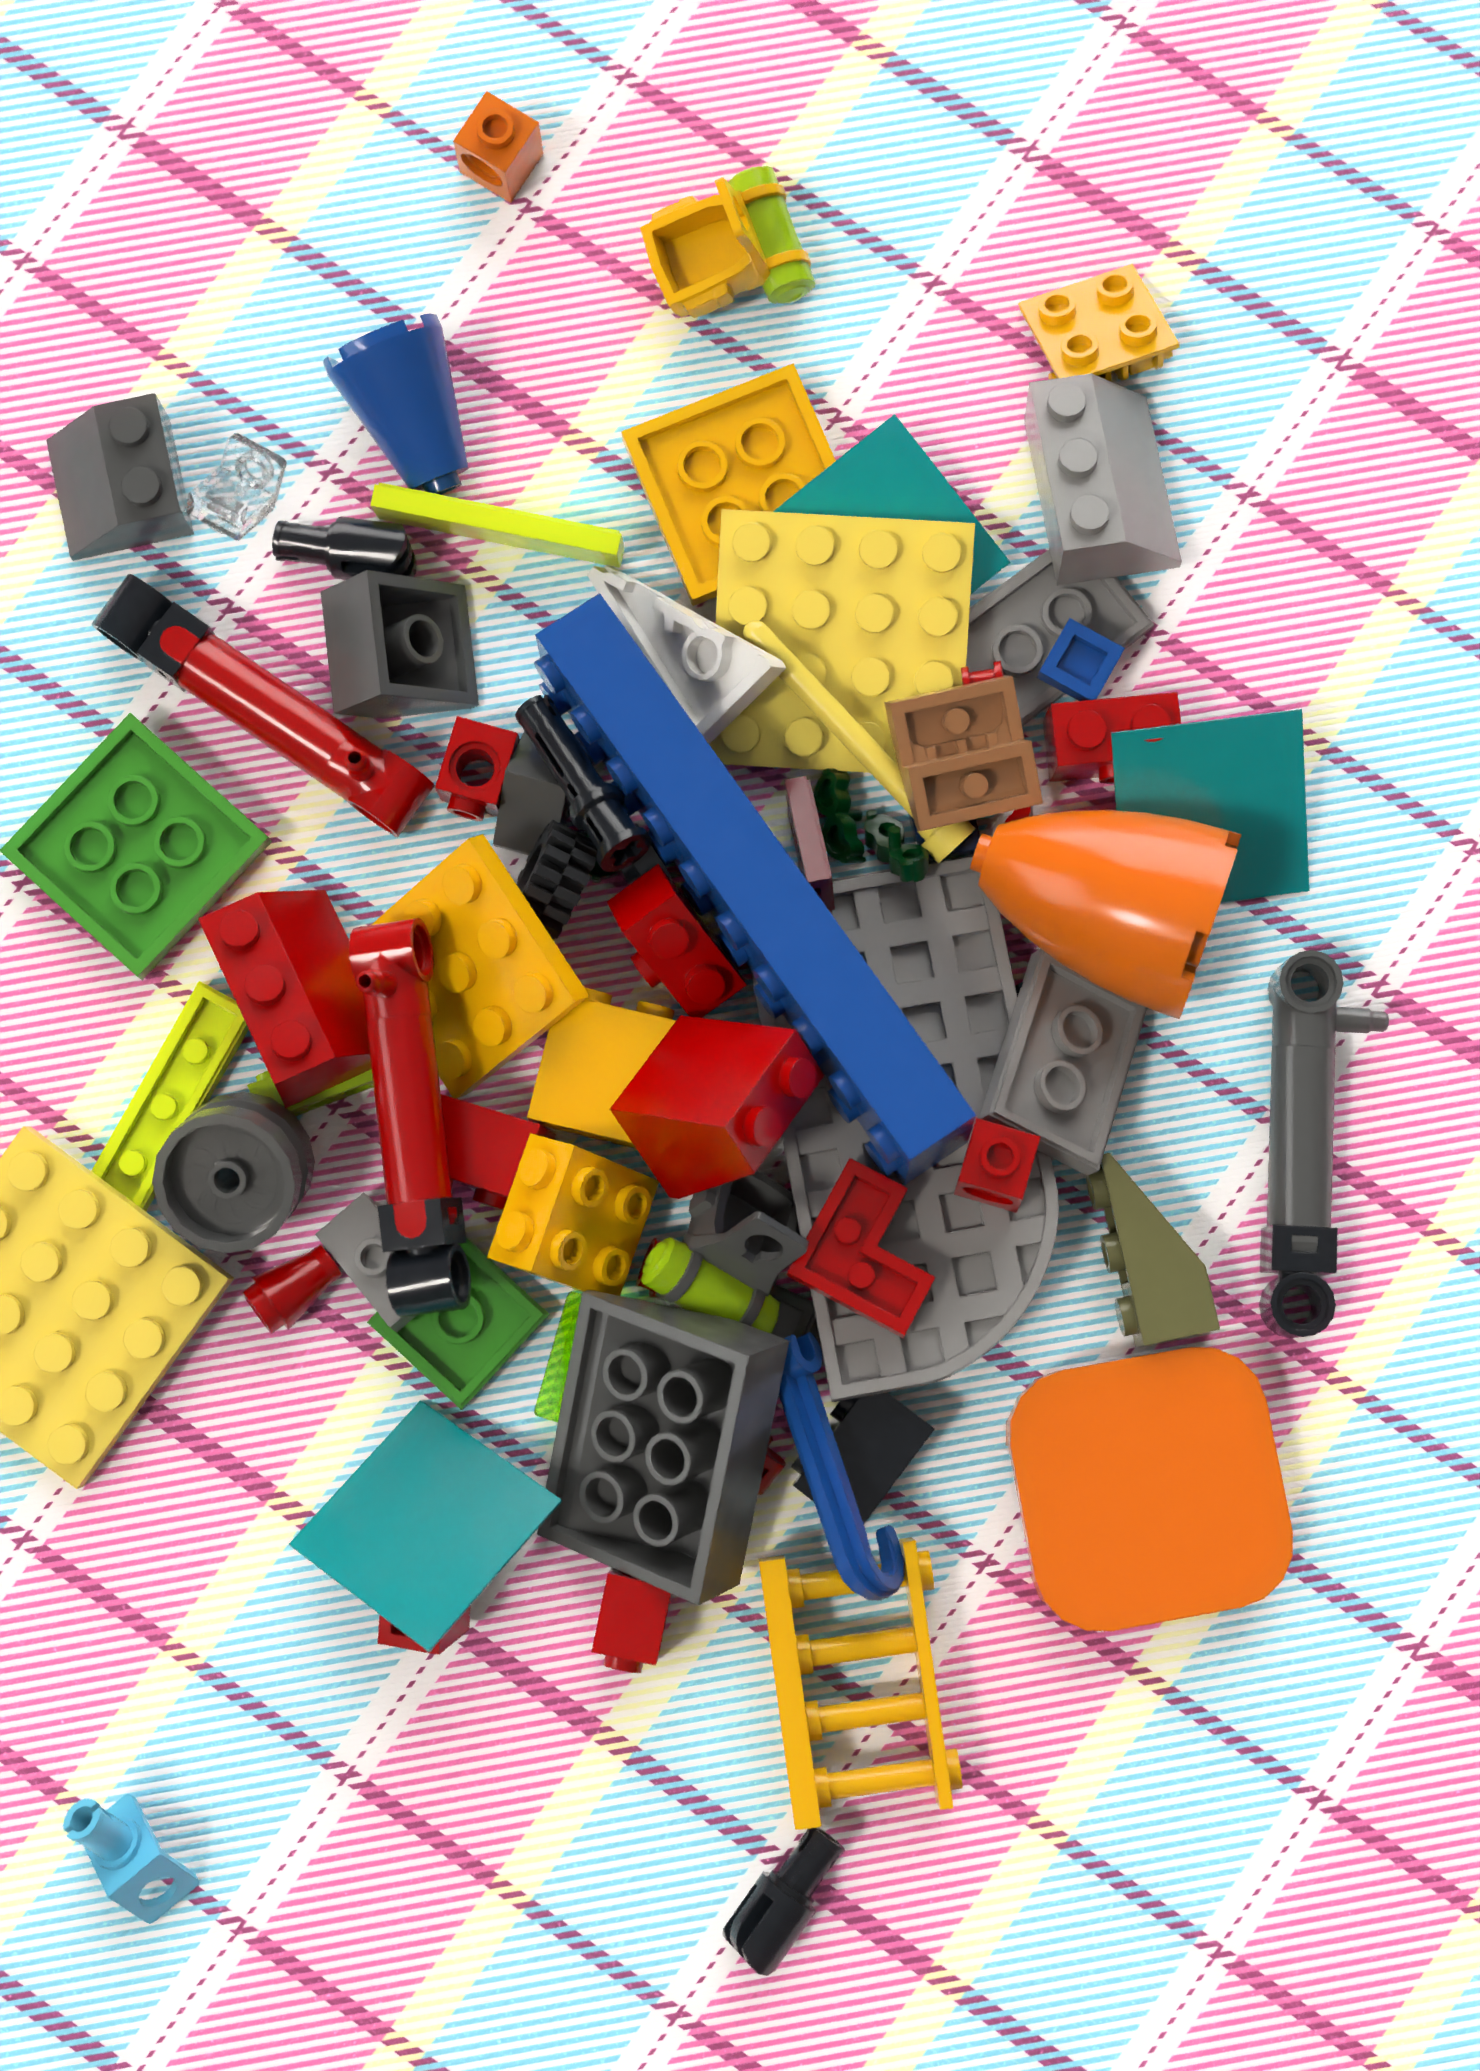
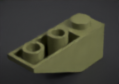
(1158, 1272)

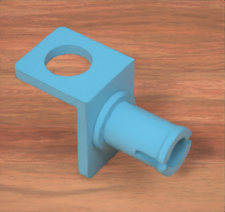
(127, 1855)

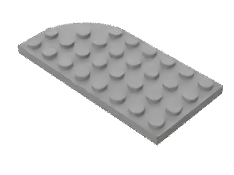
(951, 975)

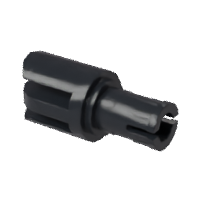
(347, 546)
(781, 1903)

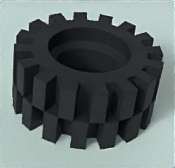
(557, 874)

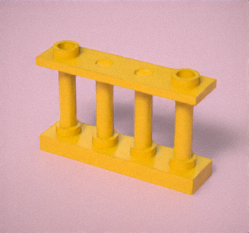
(806, 1721)

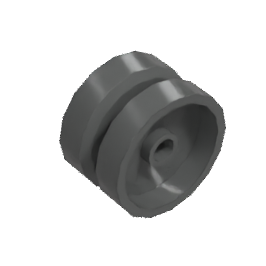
(198, 1177)

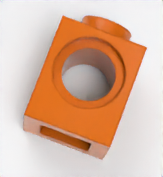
(498, 147)

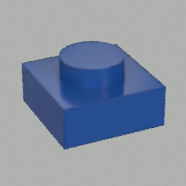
(1080, 662)

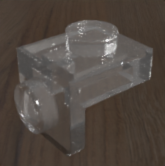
(239, 490)

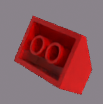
(294, 988)

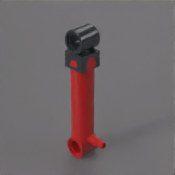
(261, 704)
(421, 1216)

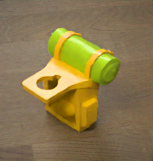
(727, 246)

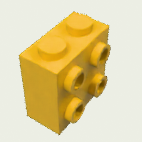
(591, 1062)
(573, 1217)

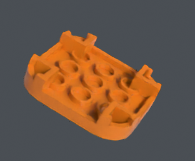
(1149, 1489)

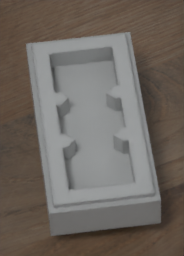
(357, 1247)

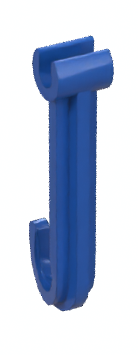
(830, 1481)

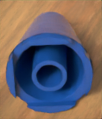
(406, 401)

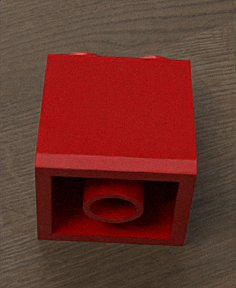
(715, 1100)

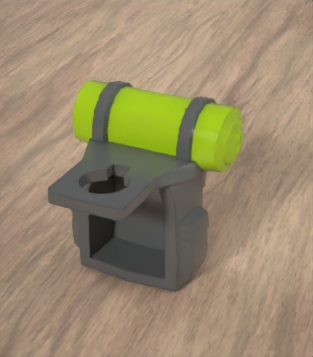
(731, 1252)

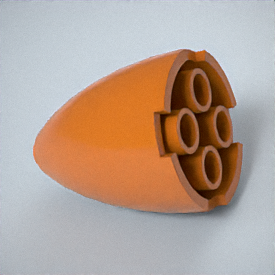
(1112, 895)

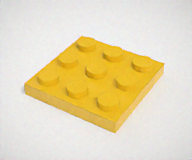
(725, 452)
(494, 965)

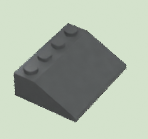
(663, 1442)

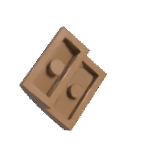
(963, 753)

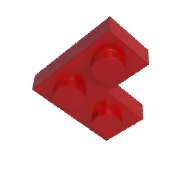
(845, 1253)

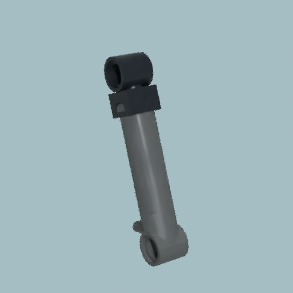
(1300, 1166)

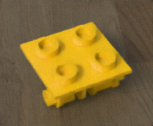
(1100, 326)

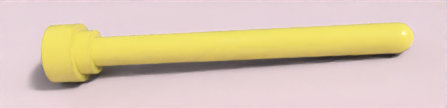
(939, 840)

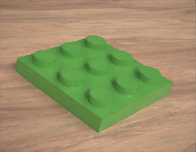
(135, 846)

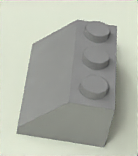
(1099, 479)

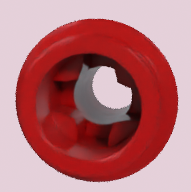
(291, 1288)

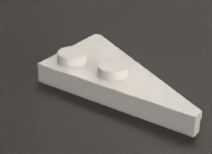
(699, 661)

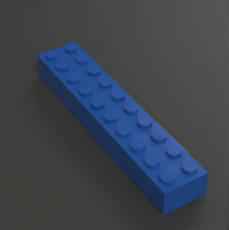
(753, 892)

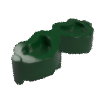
(840, 828)
(886, 838)

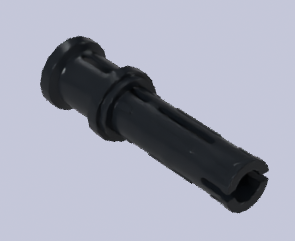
(594, 803)

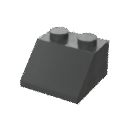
(119, 478)
(398, 646)

